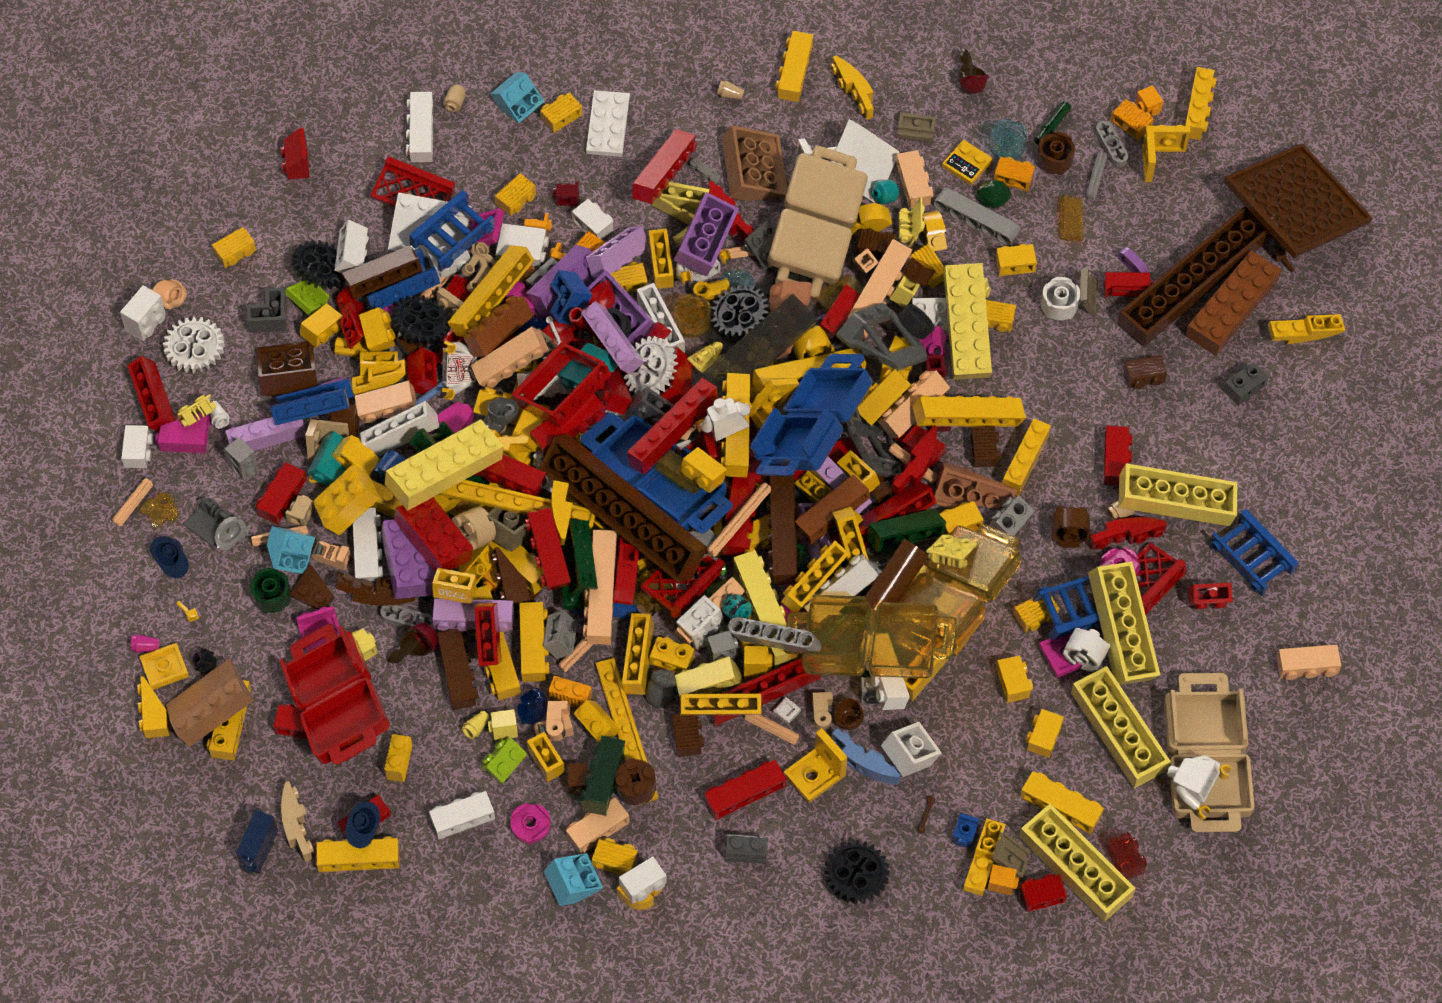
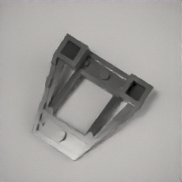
(853, 332)
(884, 465)

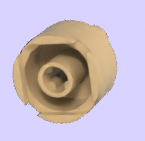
(476, 526)

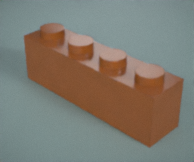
(498, 326)
(820, 519)

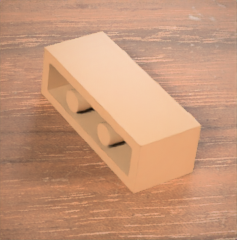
(914, 178)
(385, 402)
(1308, 662)
(587, 832)

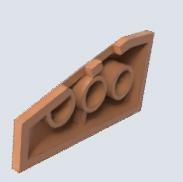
(784, 289)
(961, 485)

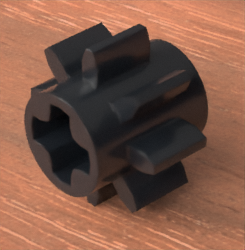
(204, 661)

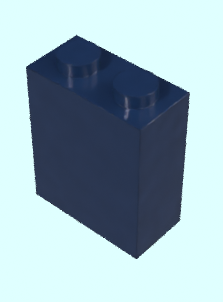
(257, 842)

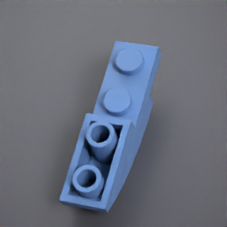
(869, 764)

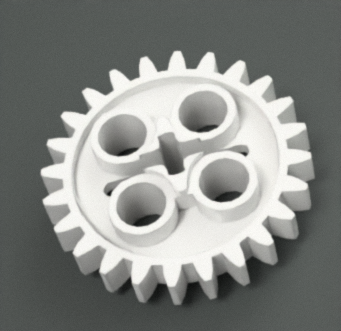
(177, 341)
(659, 358)

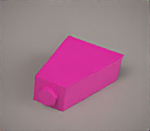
(457, 417)
(190, 439)

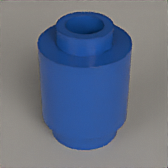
(623, 611)

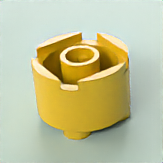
(812, 343)

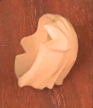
(171, 292)

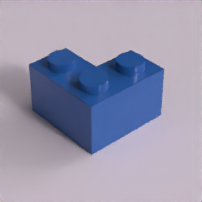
(571, 294)

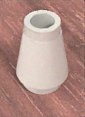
(219, 417)

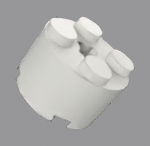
(1060, 298)
(1086, 649)

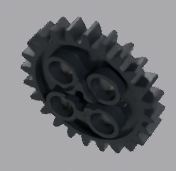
(317, 264)
(743, 298)
(420, 320)
(840, 863)

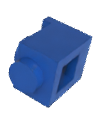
(967, 823)

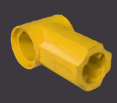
(711, 289)
(342, 349)

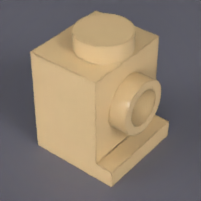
(300, 511)

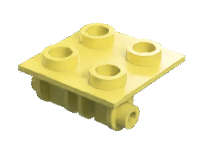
(911, 223)
(706, 357)
(187, 412)
(951, 551)

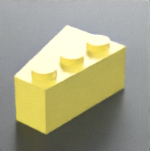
(680, 201)
(710, 677)

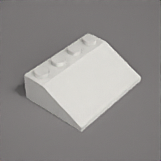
(411, 213)

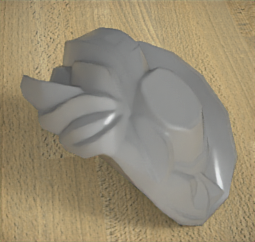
(230, 532)

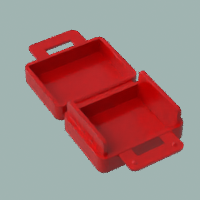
(335, 695)

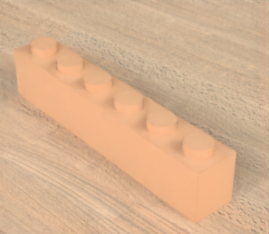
(883, 278)
(601, 600)

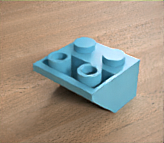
(517, 96)
(289, 549)
(572, 878)

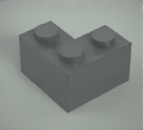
(269, 316)

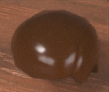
(849, 714)

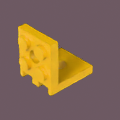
(1162, 139)
(772, 396)
(825, 761)

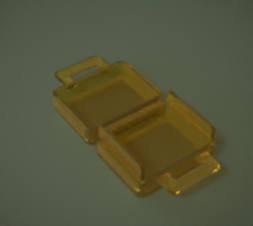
(963, 591)
(893, 638)

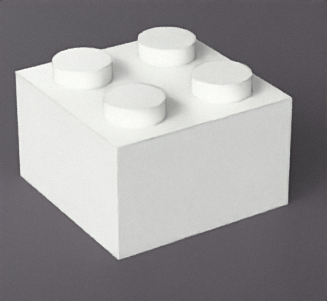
(143, 313)
(911, 749)

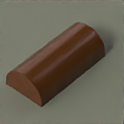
(897, 574)

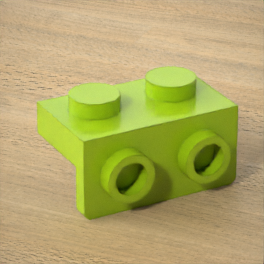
(307, 296)
(503, 759)

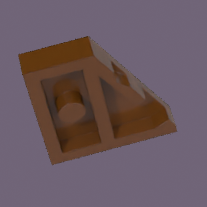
(312, 590)

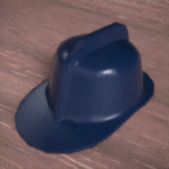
(170, 556)
(362, 824)

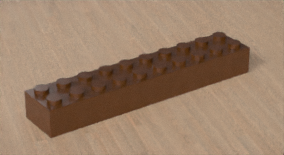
(1193, 276)
(623, 508)

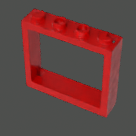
(548, 370)

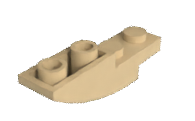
(293, 821)

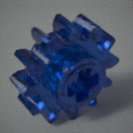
(535, 322)

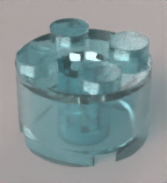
(1008, 139)

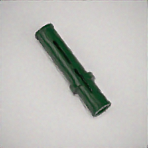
(1054, 121)

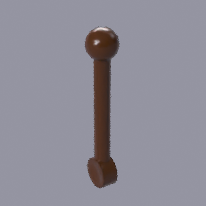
(930, 800)

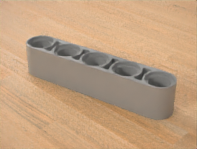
(976, 216)
(767, 631)

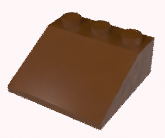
(286, 368)

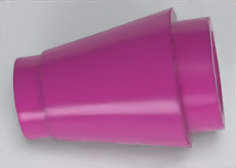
(144, 643)

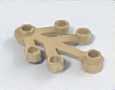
(480, 253)

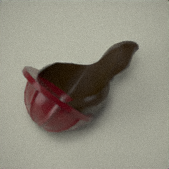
(971, 77)
(417, 641)

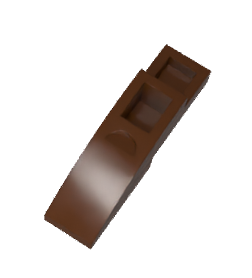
(368, 593)

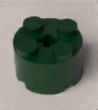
(270, 590)

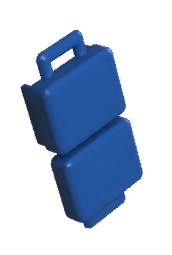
(812, 419)
(663, 492)

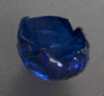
(533, 706)

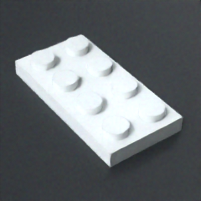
(608, 123)

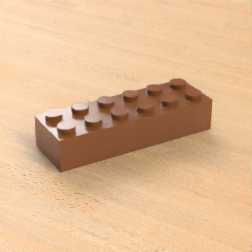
(1233, 303)

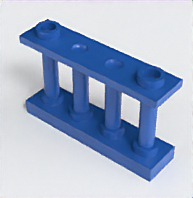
(447, 214)
(405, 288)
(312, 402)
(1261, 536)
(1060, 628)

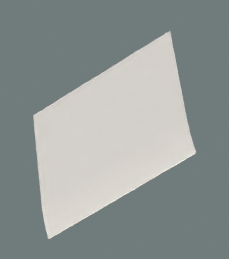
(872, 154)

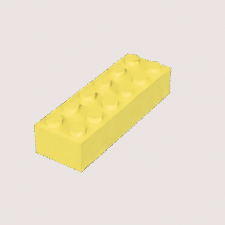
(967, 321)
(444, 465)
(1177, 494)
(751, 576)
(1124, 623)
(1120, 727)
(1077, 862)

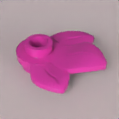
(935, 340)

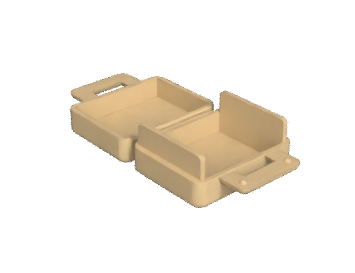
(817, 217)
(1217, 728)

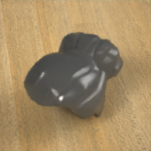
(500, 412)
(661, 688)

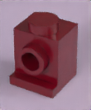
(566, 194)

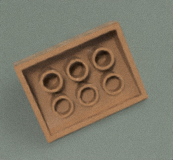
(754, 164)
(208, 703)

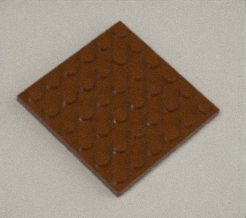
(1297, 200)

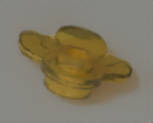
(160, 512)

